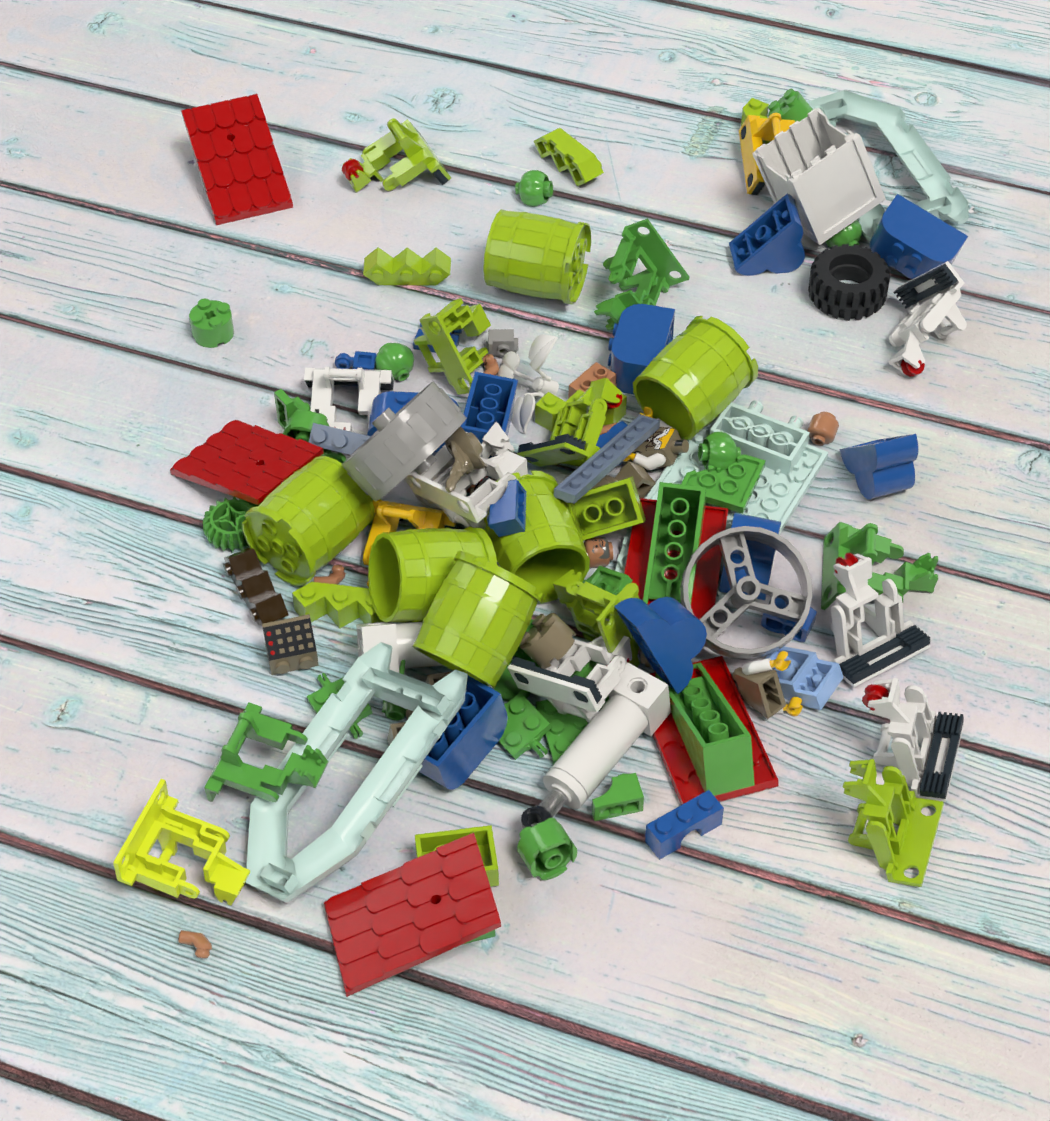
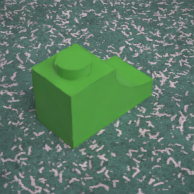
(286, 406)
(621, 799)

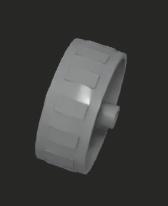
(404, 441)
(734, 542)

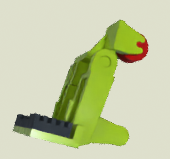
(378, 154)
(575, 431)

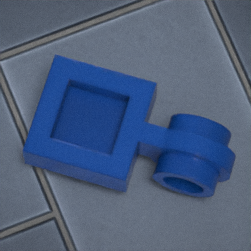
(360, 360)

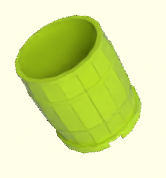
(537, 255)
(696, 376)
(308, 520)
(550, 538)
(412, 564)
(477, 619)

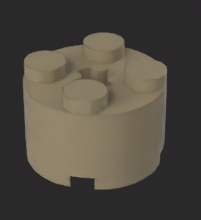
(547, 639)

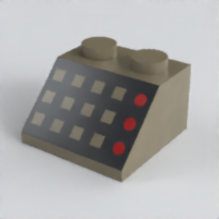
(290, 644)

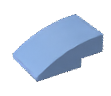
(808, 677)

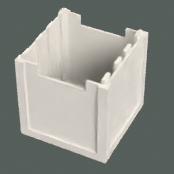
(822, 172)

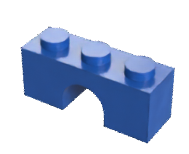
(668, 831)

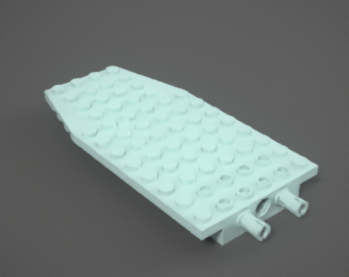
(787, 471)

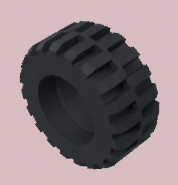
(847, 299)

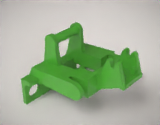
(656, 258)
(865, 542)
(267, 781)

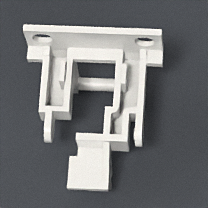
(494, 444)
(471, 509)

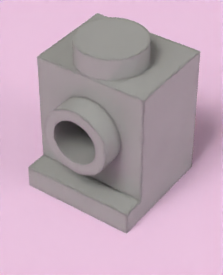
(501, 342)

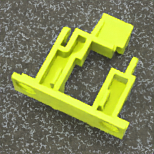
(163, 822)

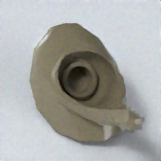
(467, 452)

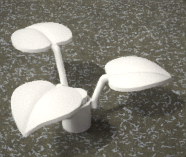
(537, 354)

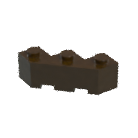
(255, 587)

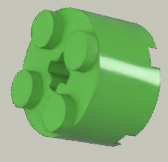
(791, 106)
(211, 323)
(301, 422)
(546, 849)

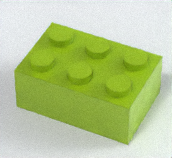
(608, 508)
(429, 842)

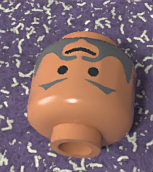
(599, 551)

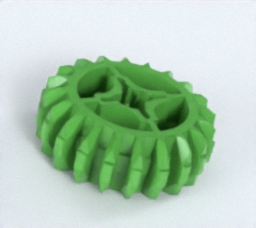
(224, 523)

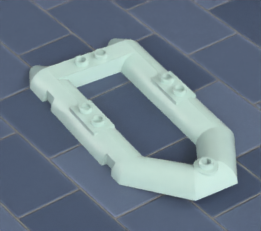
(911, 149)
(368, 677)

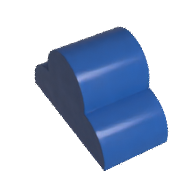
(770, 241)
(882, 465)
(760, 554)
(666, 636)

